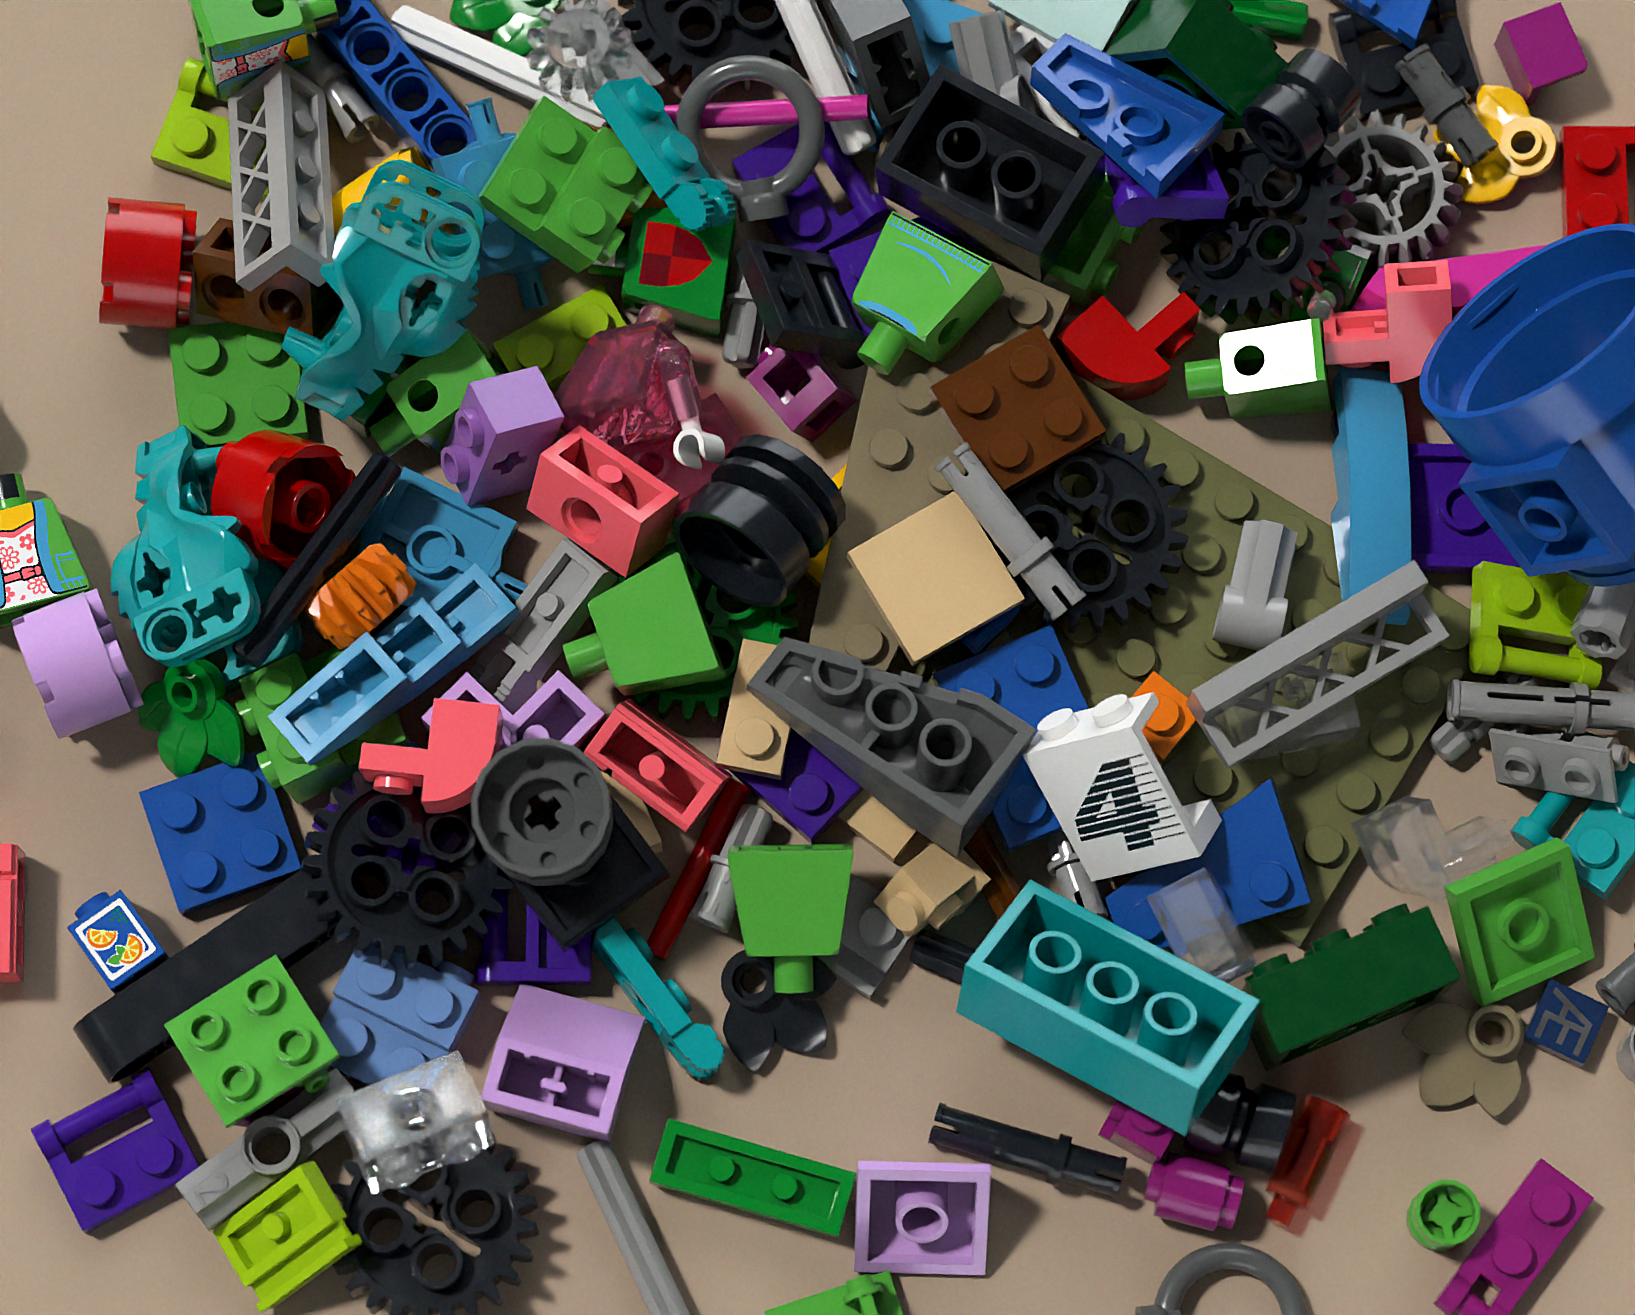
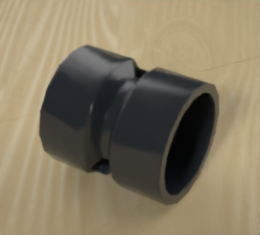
(1303, 106)
(1245, 1123)

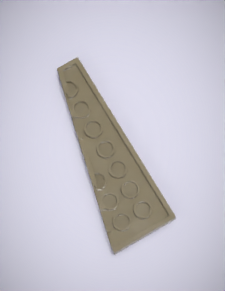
(894, 458)

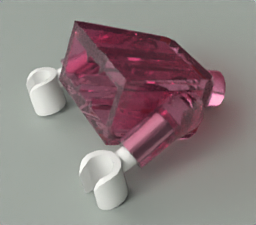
(637, 388)

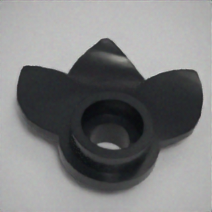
(772, 1017)

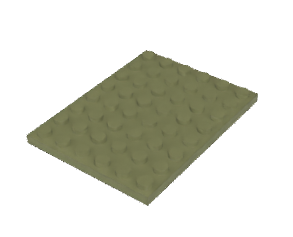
(1317, 786)

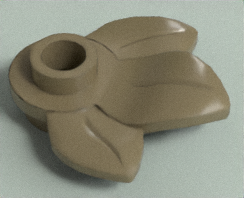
(1460, 1061)

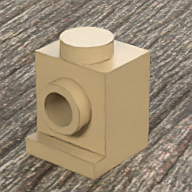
(931, 890)

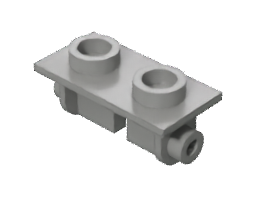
(1548, 762)

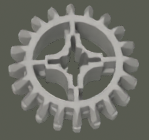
(1422, 174)

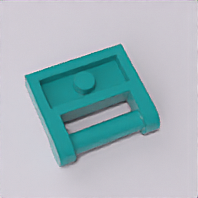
(1601, 839)

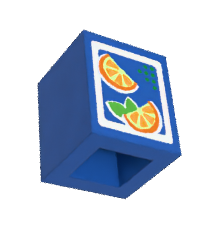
(116, 940)

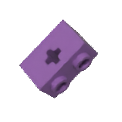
(500, 435)

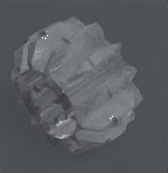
(558, 59)

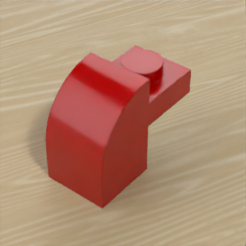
(1117, 357)

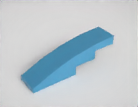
(1372, 482)
(393, 667)

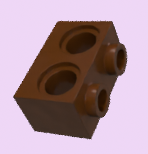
(272, 306)

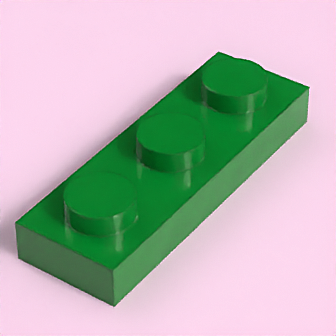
(752, 1178)

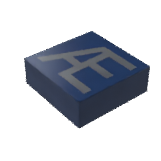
(1565, 1023)

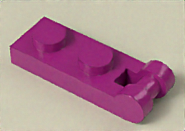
(1517, 1243)

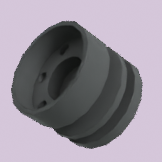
(550, 774)

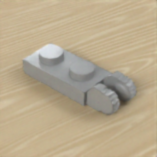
(550, 616)

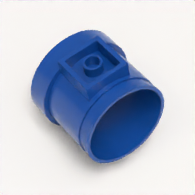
(1544, 405)

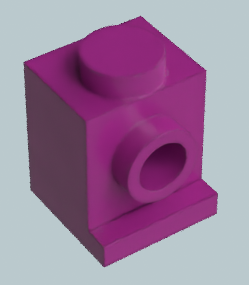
(812, 408)
(1136, 1132)

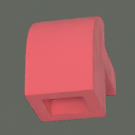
(1403, 332)
(459, 747)

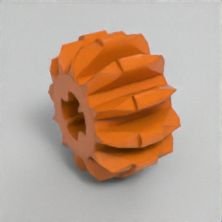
(360, 596)

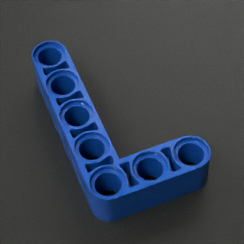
(394, 78)

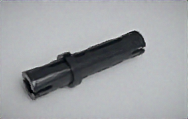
(1028, 1150)

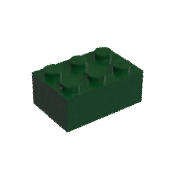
(1348, 984)

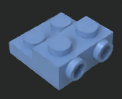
(395, 1016)

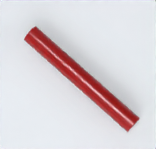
(697, 869)

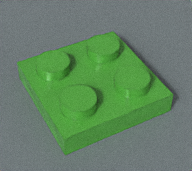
(235, 382)
(1520, 921)

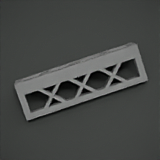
(294, 168)
(1307, 643)

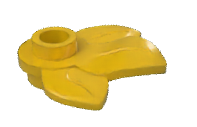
(1506, 120)

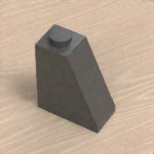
(882, 53)

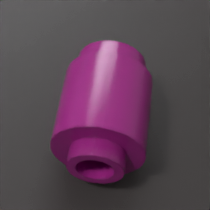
(1194, 1192)

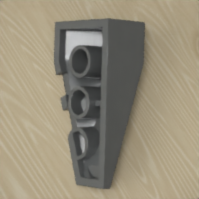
(910, 744)

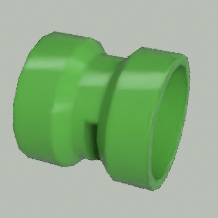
(1453, 1210)

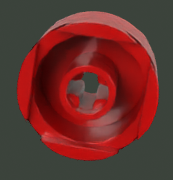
(143, 263)
(278, 491)

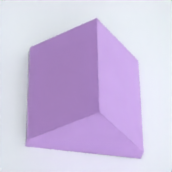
(921, 1217)

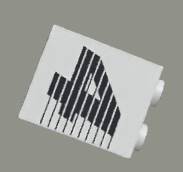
(1114, 791)

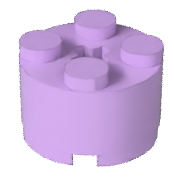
(77, 663)

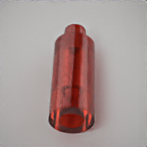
(1305, 1159)

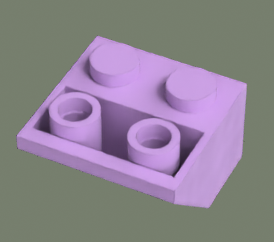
(563, 1062)

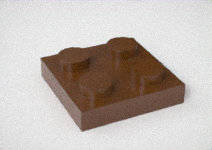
(1018, 409)

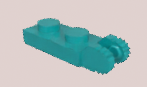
(664, 154)
(663, 1004)

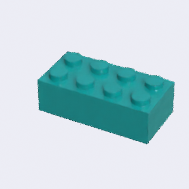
(1107, 1006)

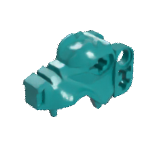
(376, 273)
(187, 573)

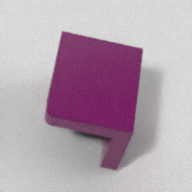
(1539, 51)

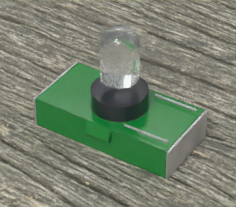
(1338, 287)

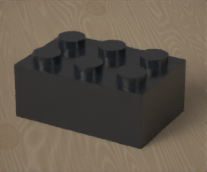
(990, 173)

